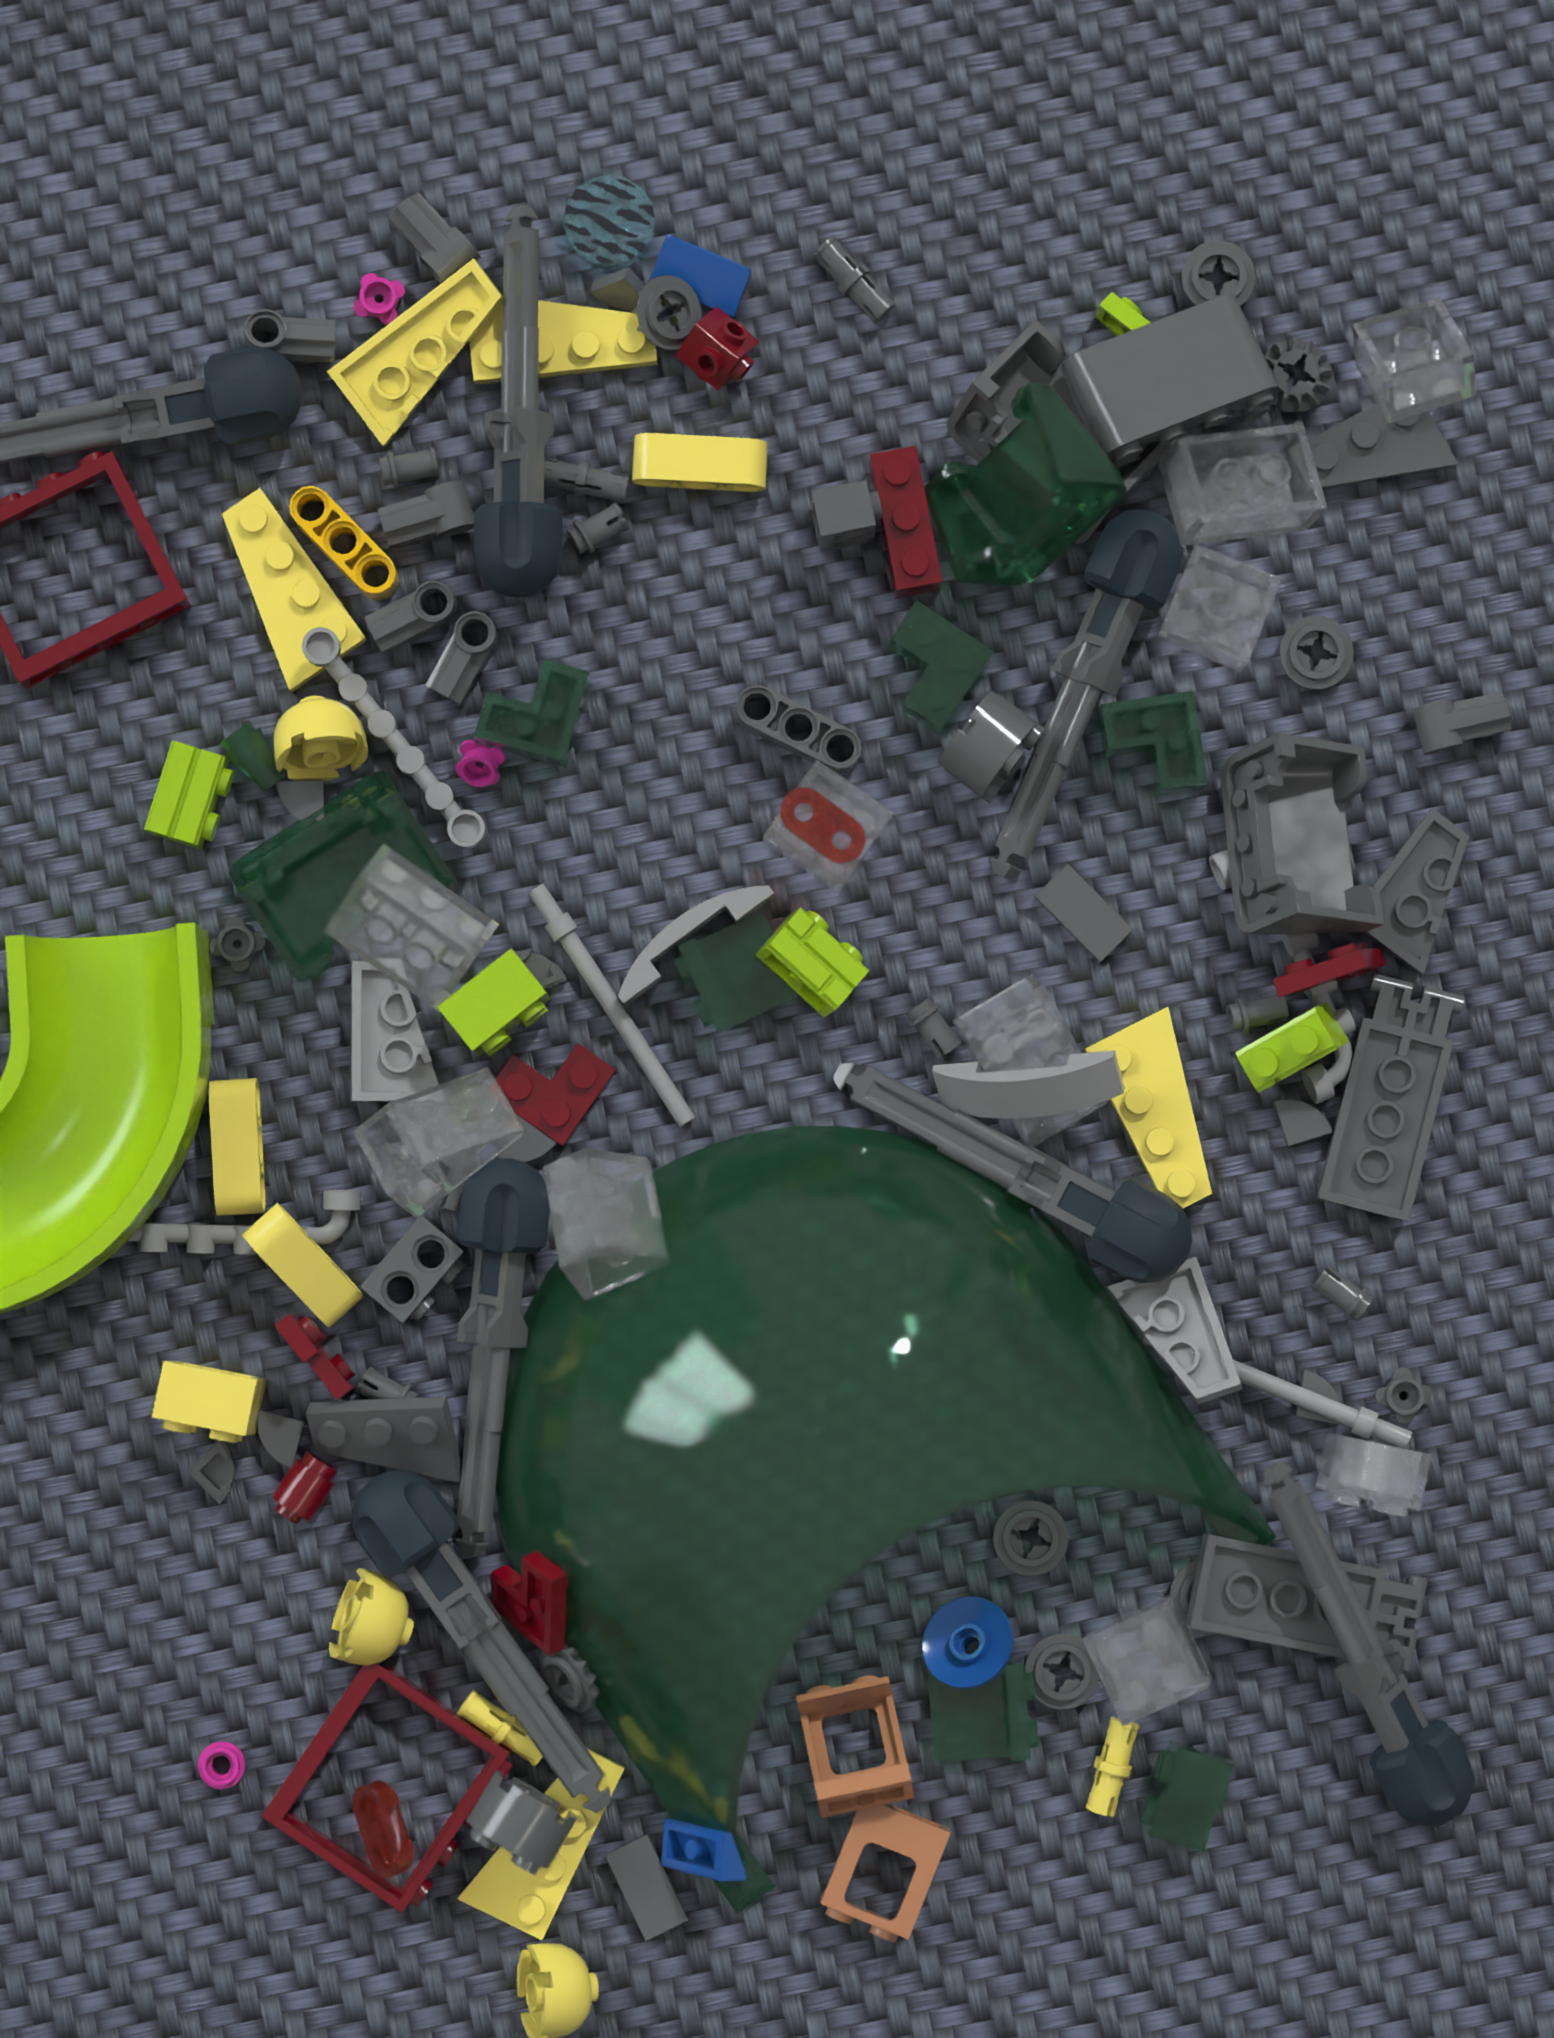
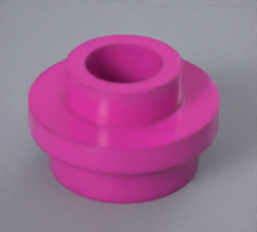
(208, 1772)

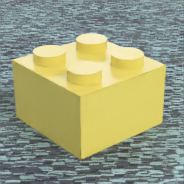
(208, 1399)

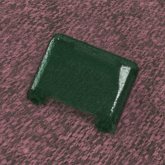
(1025, 497)
(309, 867)

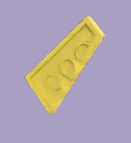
(570, 342)
(410, 354)
(286, 587)
(1158, 1107)
(531, 1899)

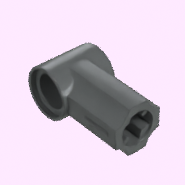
(440, 246)
(296, 337)
(440, 512)
(407, 617)
(461, 662)
(1449, 724)

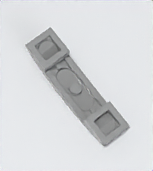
(737, 903)
(1030, 1092)

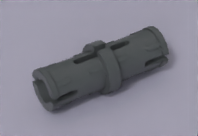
(854, 279)
(586, 480)

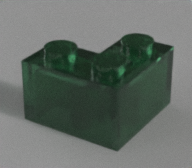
(949, 661)
(1164, 727)
(542, 728)
(1187, 1795)

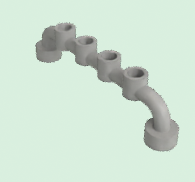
(323, 650)
(1316, 1079)
(202, 1237)

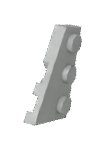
(386, 1039)
(1182, 1329)

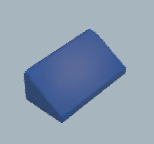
(711, 276)
(701, 1851)

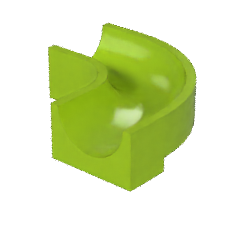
(96, 1095)

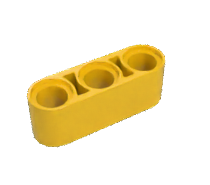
(334, 523)

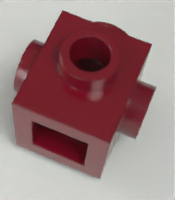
(718, 349)

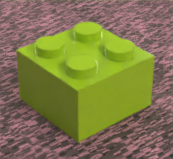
(495, 1004)

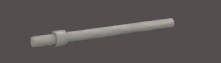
(562, 929)
(1362, 1421)

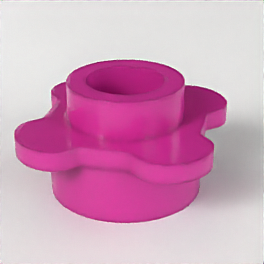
(373, 286)
(478, 773)

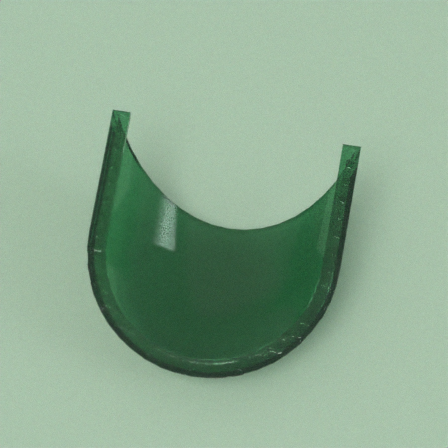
(787, 1398)

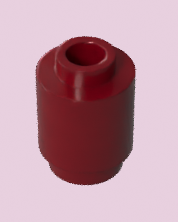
(304, 1488)

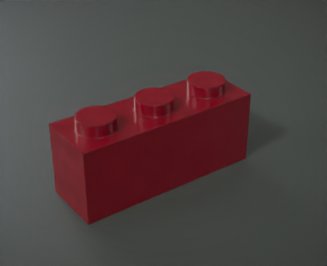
(905, 522)

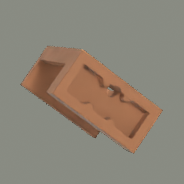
(865, 1787)
(902, 1833)

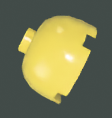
(318, 739)
(370, 1620)
(555, 1990)

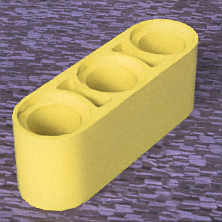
(699, 462)
(237, 1147)
(302, 1265)

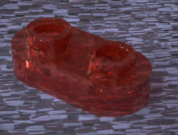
(822, 826)
(383, 1829)

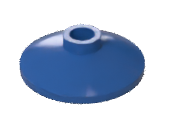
(954, 1629)

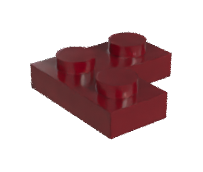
(1343, 964)
(556, 1104)
(305, 1339)
(533, 1600)

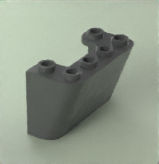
(1170, 379)

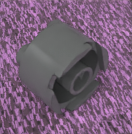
(990, 746)
(520, 1821)

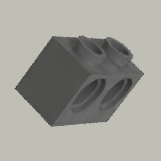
(845, 515)
(406, 1262)

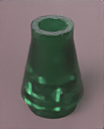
(252, 755)

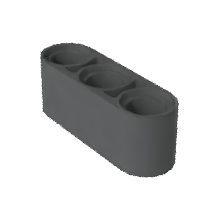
(785, 710)

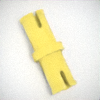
(499, 1726)
(1112, 1767)

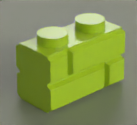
(188, 795)
(813, 961)
(1292, 1047)

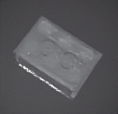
(1242, 484)
(411, 927)

